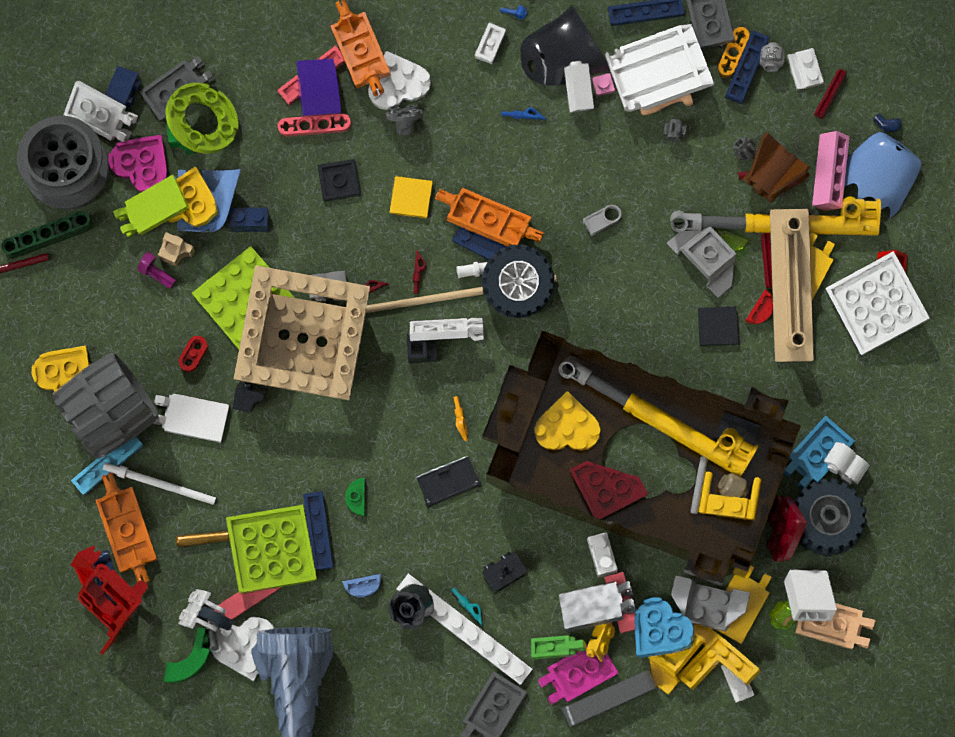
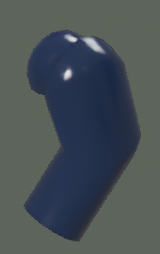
(887, 125)

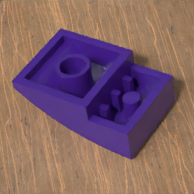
(318, 87)

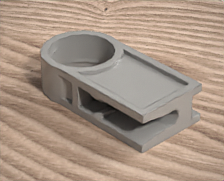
(597, 221)

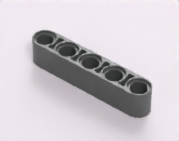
(609, 698)

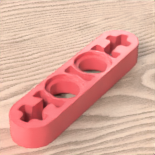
(314, 128)

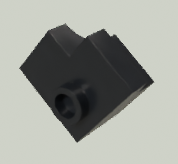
(421, 351)
(247, 395)

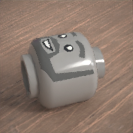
(772, 57)

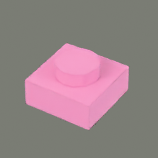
(603, 85)

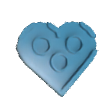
(660, 630)

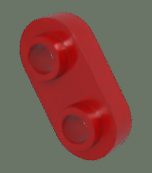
(193, 354)

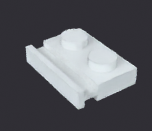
(805, 69)

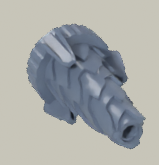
(296, 663)

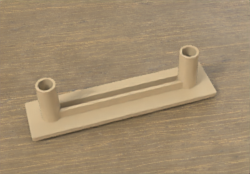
(791, 285)

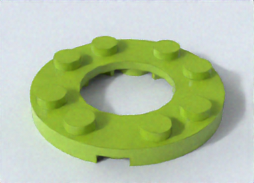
(221, 106)

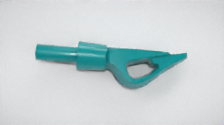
(465, 603)

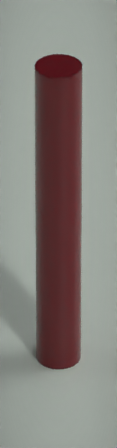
(23, 263)

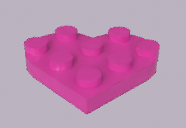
(140, 160)

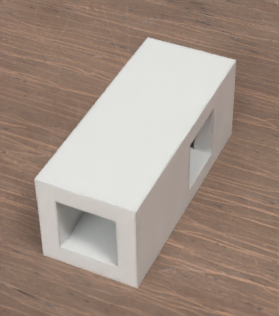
(578, 87)

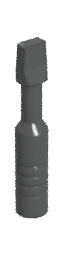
(213, 640)

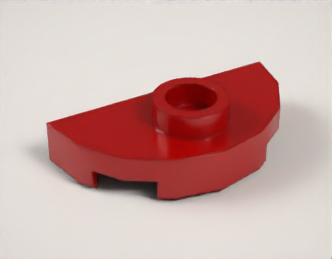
(762, 310)

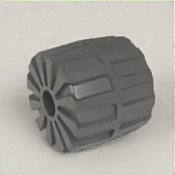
(105, 405)

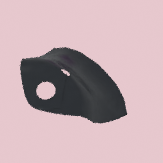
(562, 42)

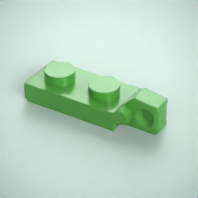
(556, 647)

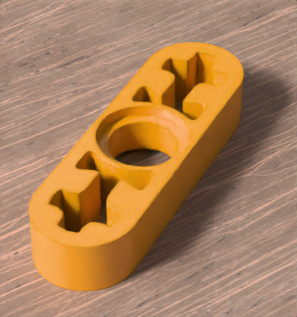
(723, 62)

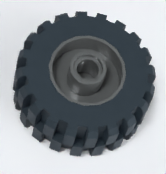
(832, 517)

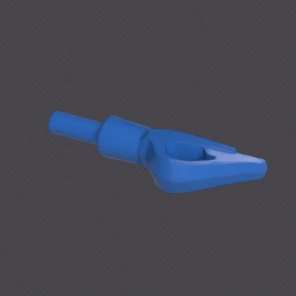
(525, 115)

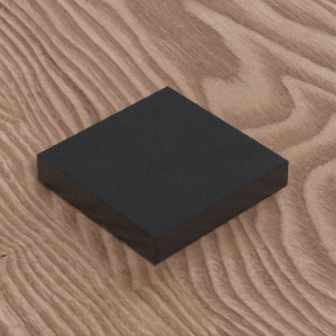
(339, 180)
(717, 326)

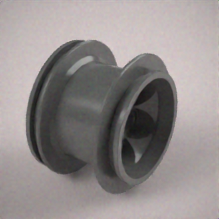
(63, 132)

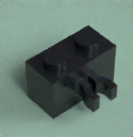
(504, 572)

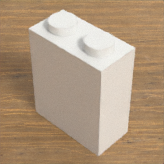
(810, 595)

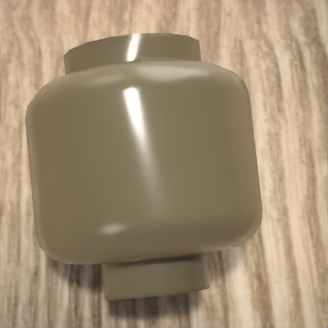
(733, 486)

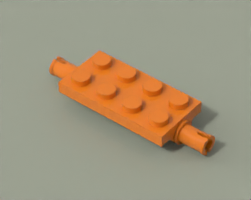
(360, 49)
(488, 218)
(126, 529)

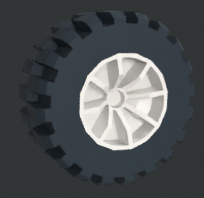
(518, 281)

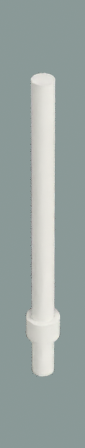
(123, 472)

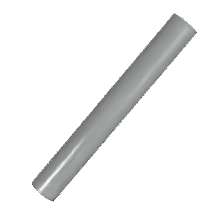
(699, 486)

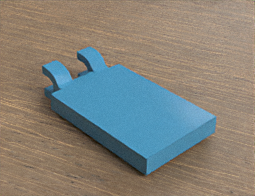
(813, 450)

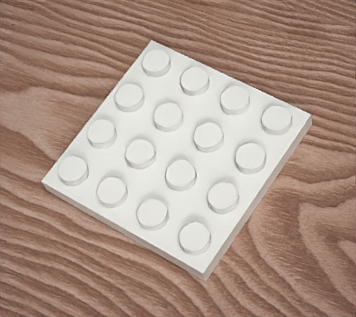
(877, 303)

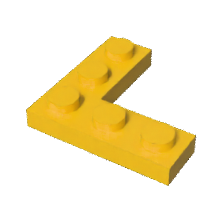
(707, 659)

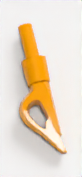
(460, 420)

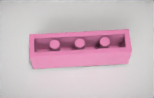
(830, 171)

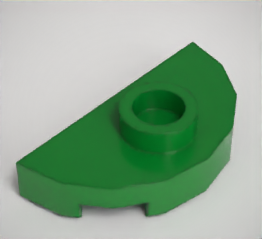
(356, 496)

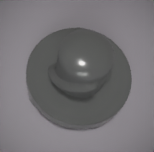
(404, 118)

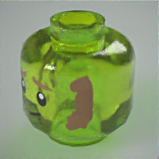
(781, 615)

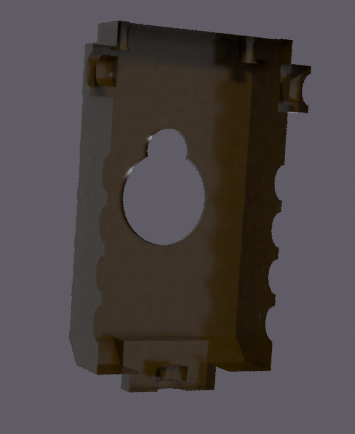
(542, 476)

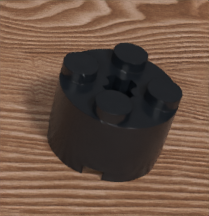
(411, 606)

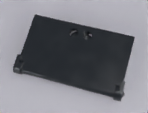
(448, 483)

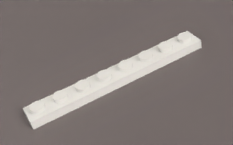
(475, 637)

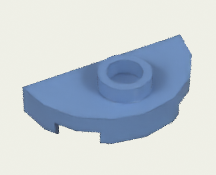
(363, 586)

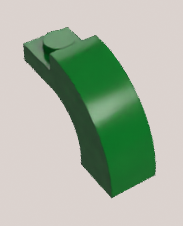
(192, 665)

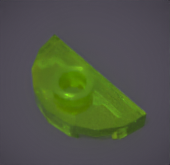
(734, 241)

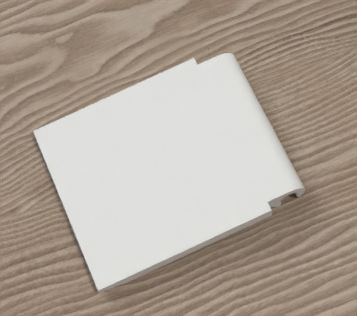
(659, 68)

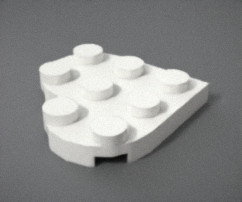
(406, 82)
(237, 644)

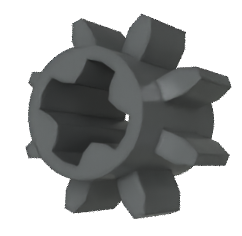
(675, 130)
(744, 148)

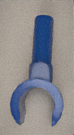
(520, 13)

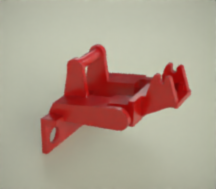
(93, 596)

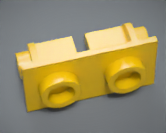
(600, 646)

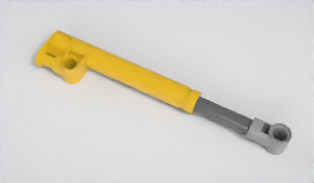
(860, 221)
(729, 455)

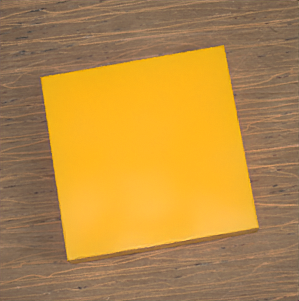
(411, 197)

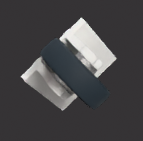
(214, 617)

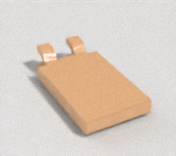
(841, 630)

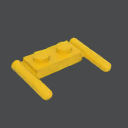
(726, 505)

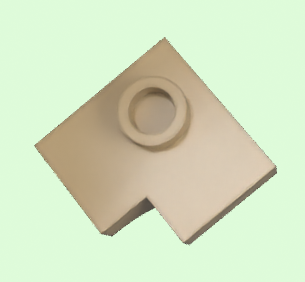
(174, 249)

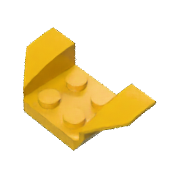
(667, 666)

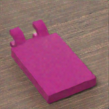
(577, 675)

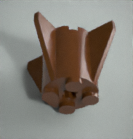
(775, 169)

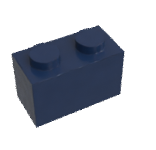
(123, 86)
(249, 220)

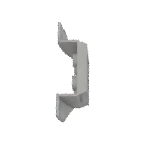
(709, 255)
(708, 605)

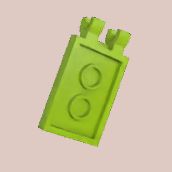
(152, 207)

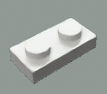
(490, 43)
(738, 689)

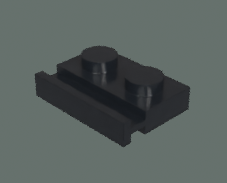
(745, 428)

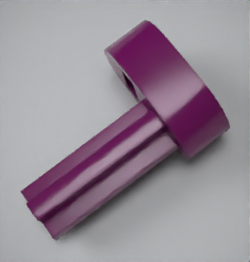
(147, 266)

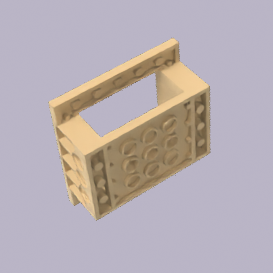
(294, 365)

